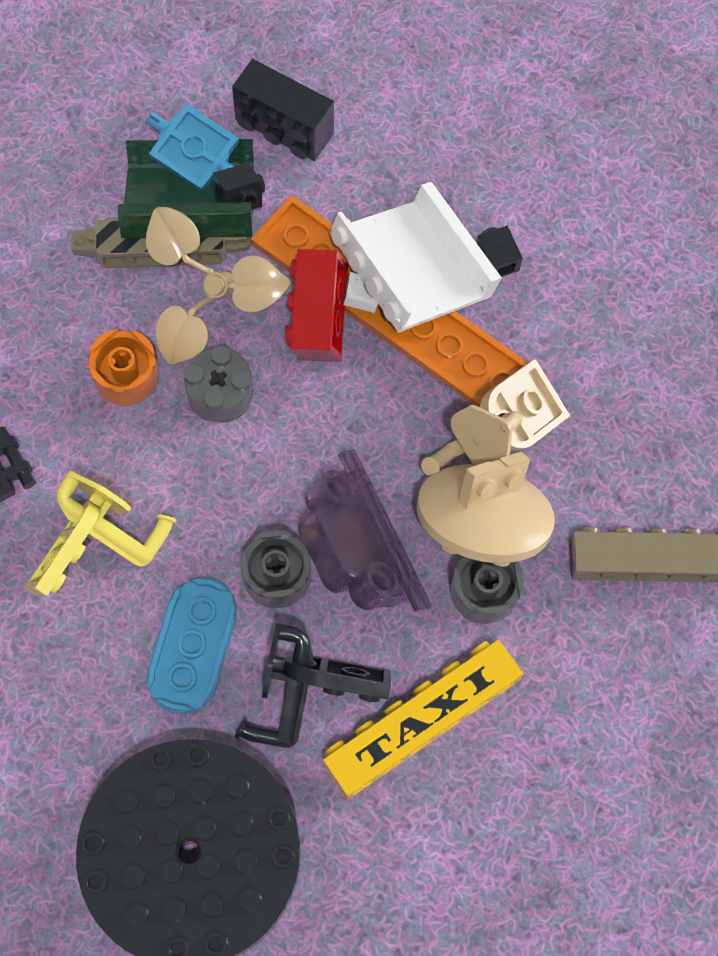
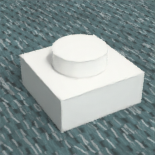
(357, 294)

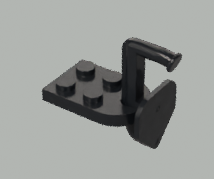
(304, 670)

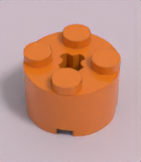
(126, 350)

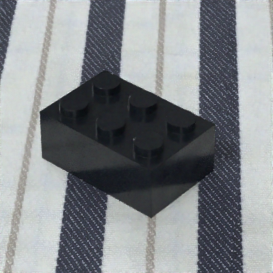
(283, 110)

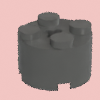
(204, 394)
(294, 561)
(485, 604)

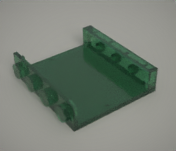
(154, 186)

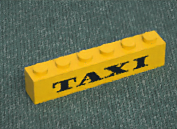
(422, 718)

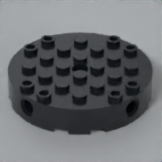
(178, 798)

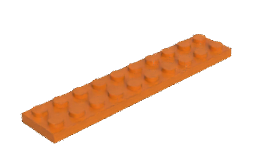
(444, 347)

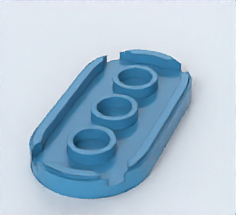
(191, 645)

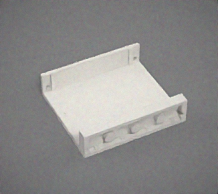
(416, 259)

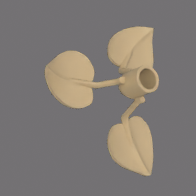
(252, 283)

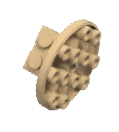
(486, 511)

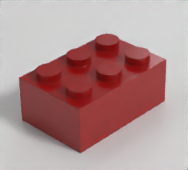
(317, 305)

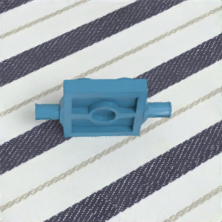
(192, 146)

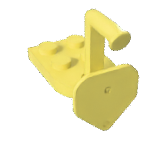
(89, 520)

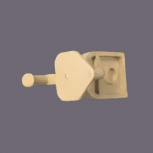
(507, 421)

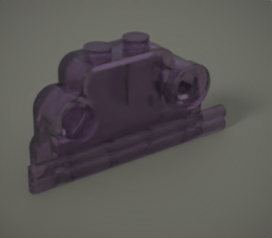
(356, 542)

